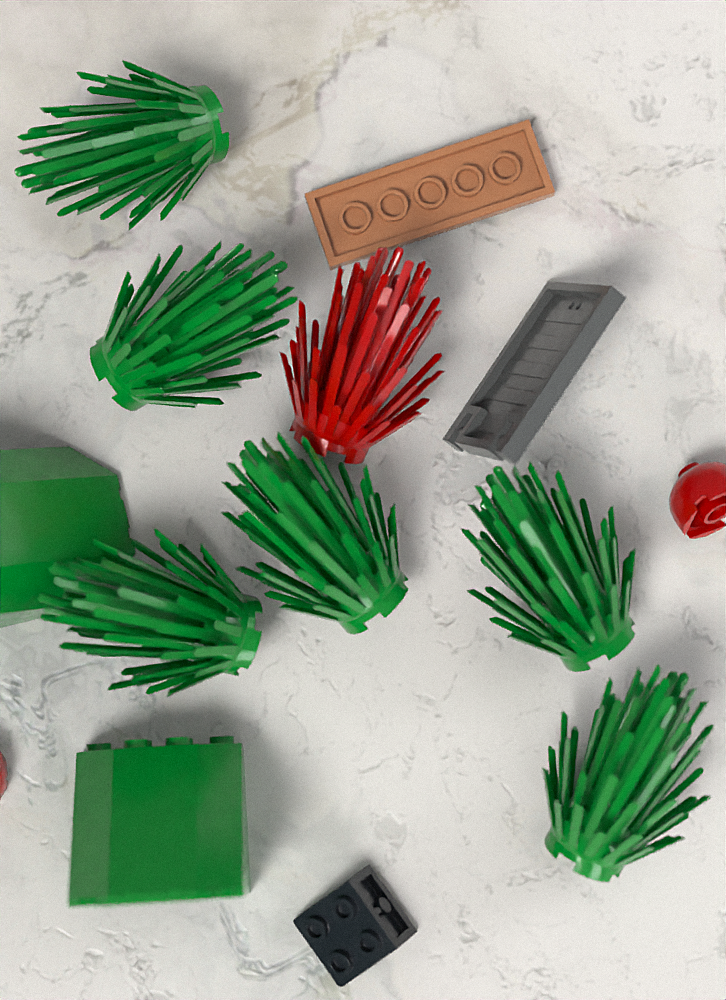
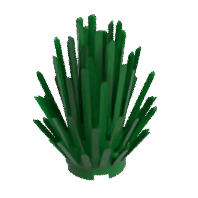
(153, 144)
(188, 329)
(318, 537)
(553, 570)
(161, 612)
(622, 768)

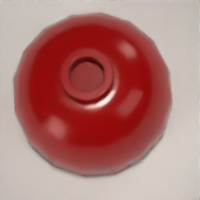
(699, 499)

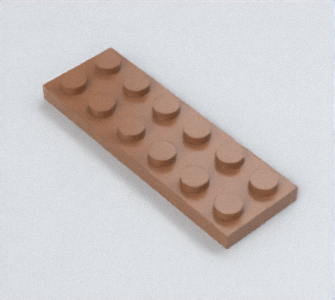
(429, 194)

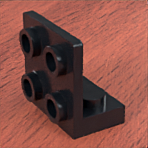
(355, 926)

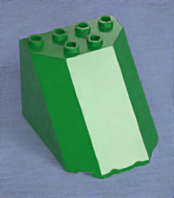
(49, 514)
(159, 823)

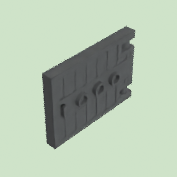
(534, 370)

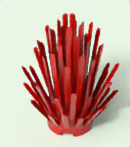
(349, 380)

